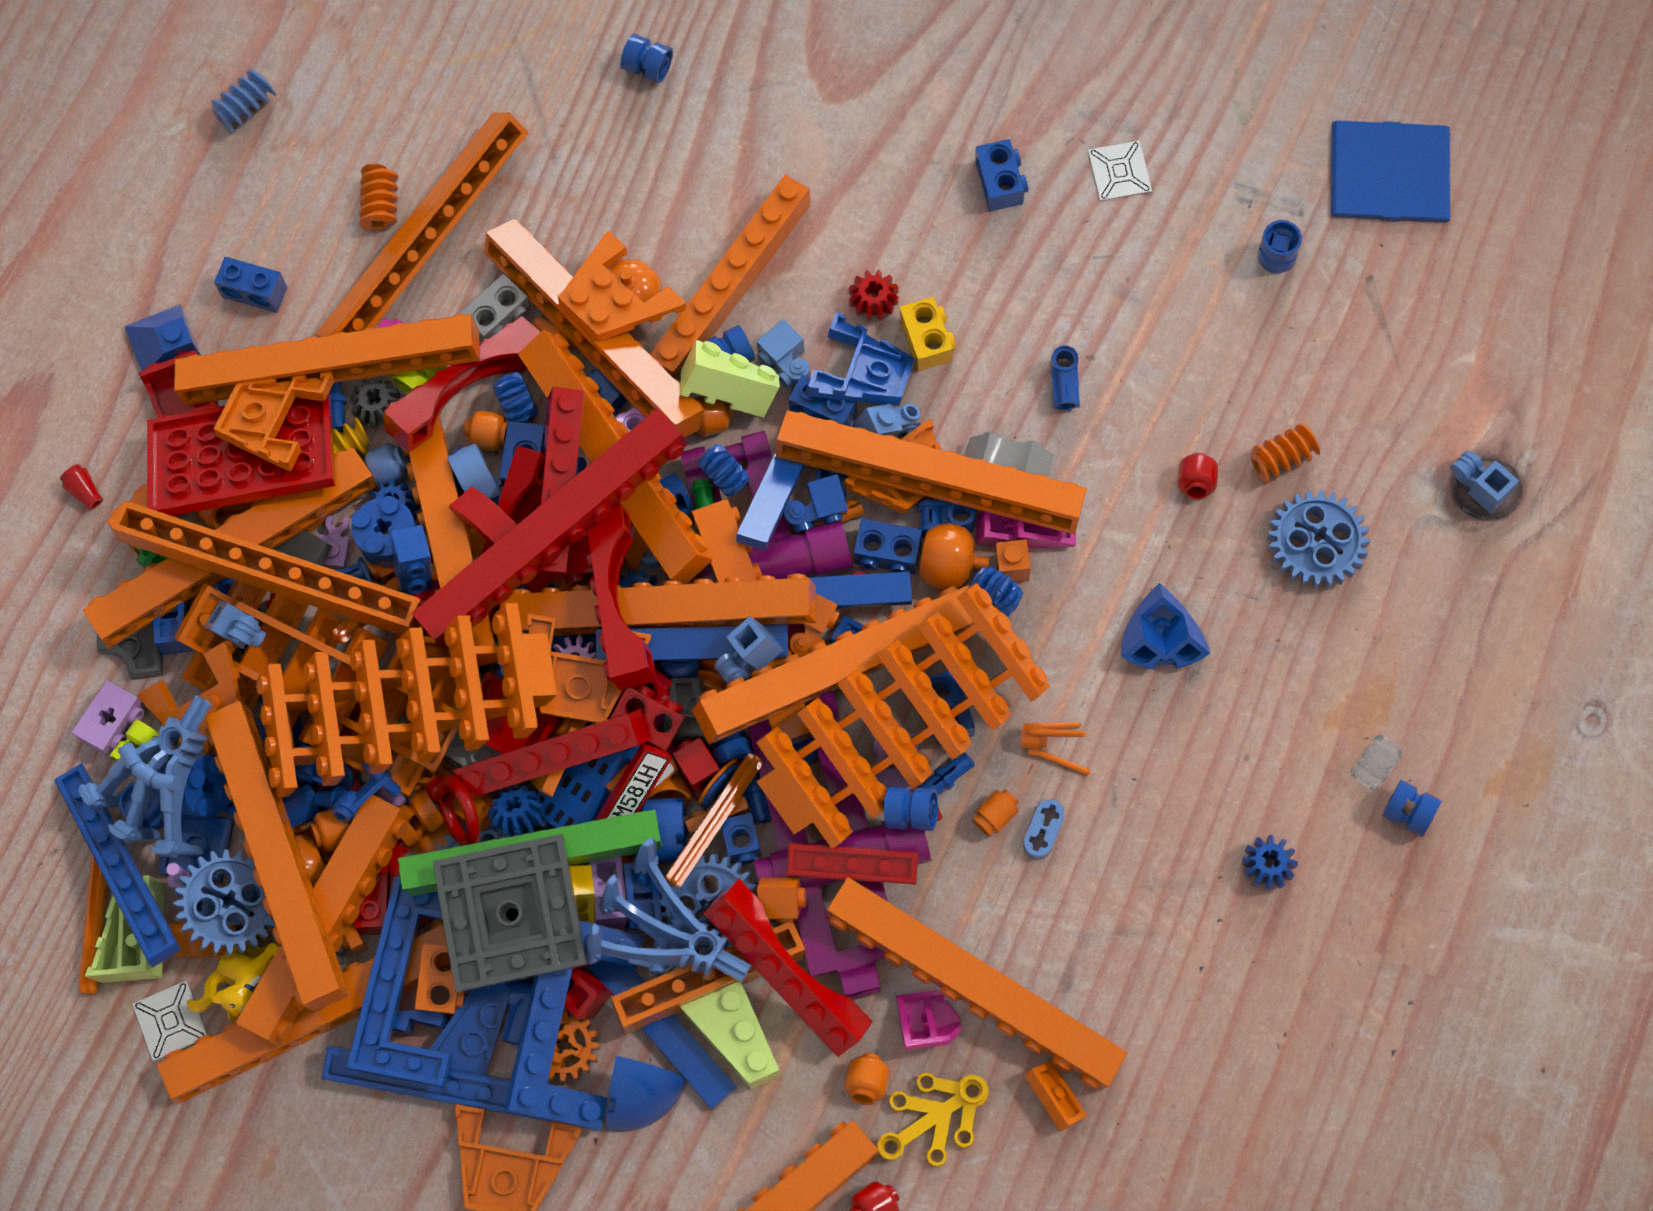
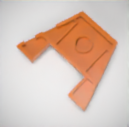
(604, 302)
(258, 411)
(579, 681)
(162, 705)
(504, 1177)

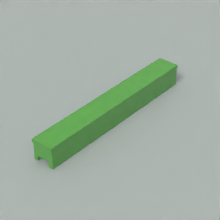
(583, 842)

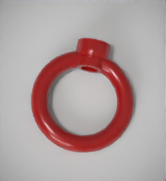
(444, 790)

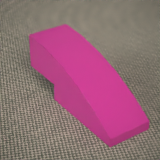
(997, 528)

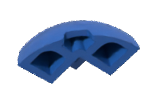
(1162, 633)
(640, 1094)

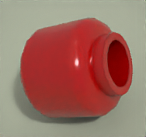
(1197, 476)
(875, 1198)

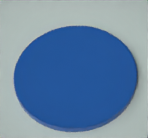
(717, 788)

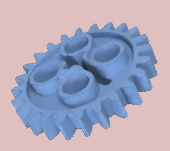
(1333, 518)
(696, 888)
(213, 928)

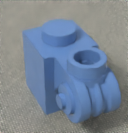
(780, 351)
(889, 420)
(1487, 486)
(235, 626)
(754, 650)

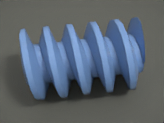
(241, 99)

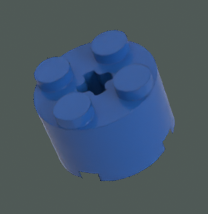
(375, 519)
(204, 789)
(671, 826)

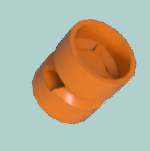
(428, 816)

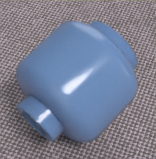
(387, 463)

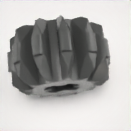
(367, 395)

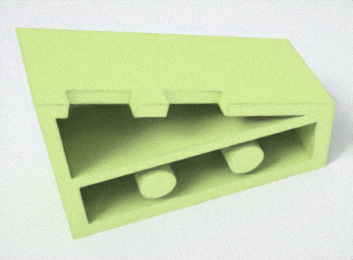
(728, 379)
(118, 951)
(733, 1030)

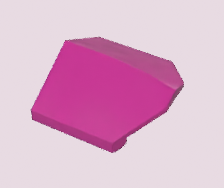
(927, 1020)

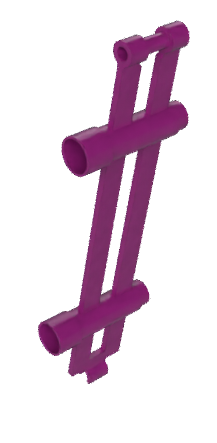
(817, 552)

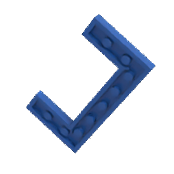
(371, 1044)
(528, 1085)

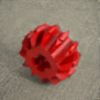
(862, 293)

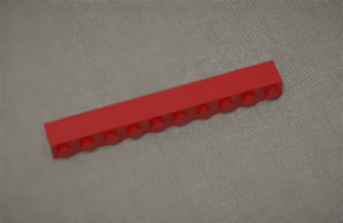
(553, 525)

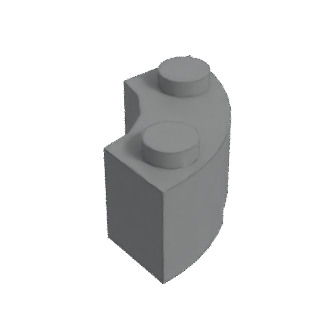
(1024, 456)

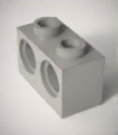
(490, 307)

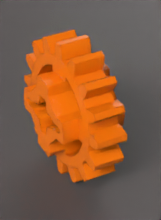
(582, 1054)

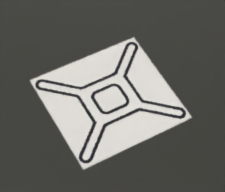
(1119, 170)
(168, 1021)

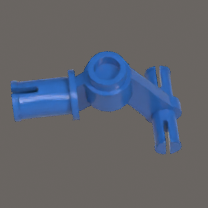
(347, 803)

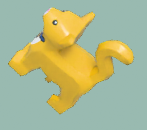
(240, 971)

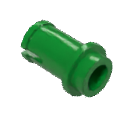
(702, 492)

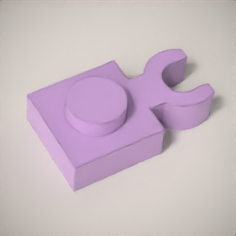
(340, 545)

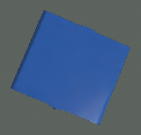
(1390, 171)

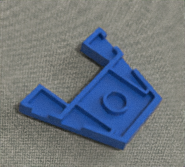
(875, 373)

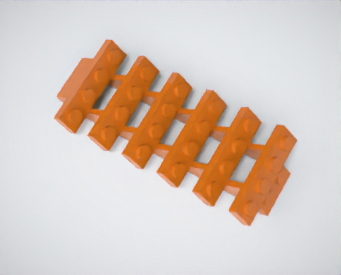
(280, 626)
(526, 683)
(795, 789)

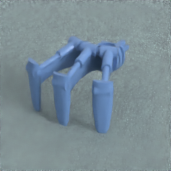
(166, 772)
(664, 934)

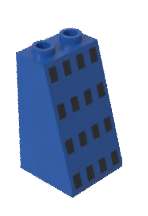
(582, 790)

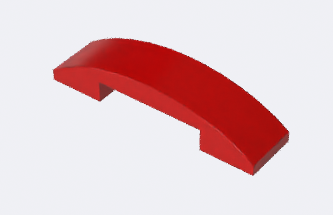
(490, 522)

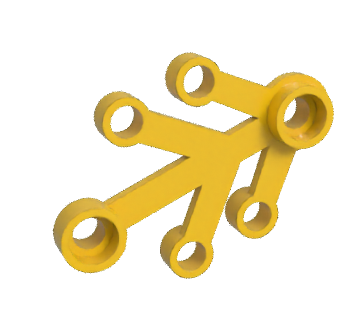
(937, 1114)

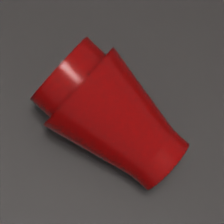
(80, 485)

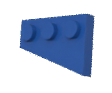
(474, 1029)

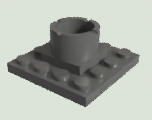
(476, 906)

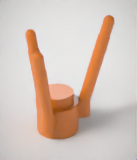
(1036, 736)

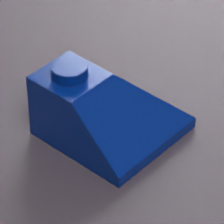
(161, 337)

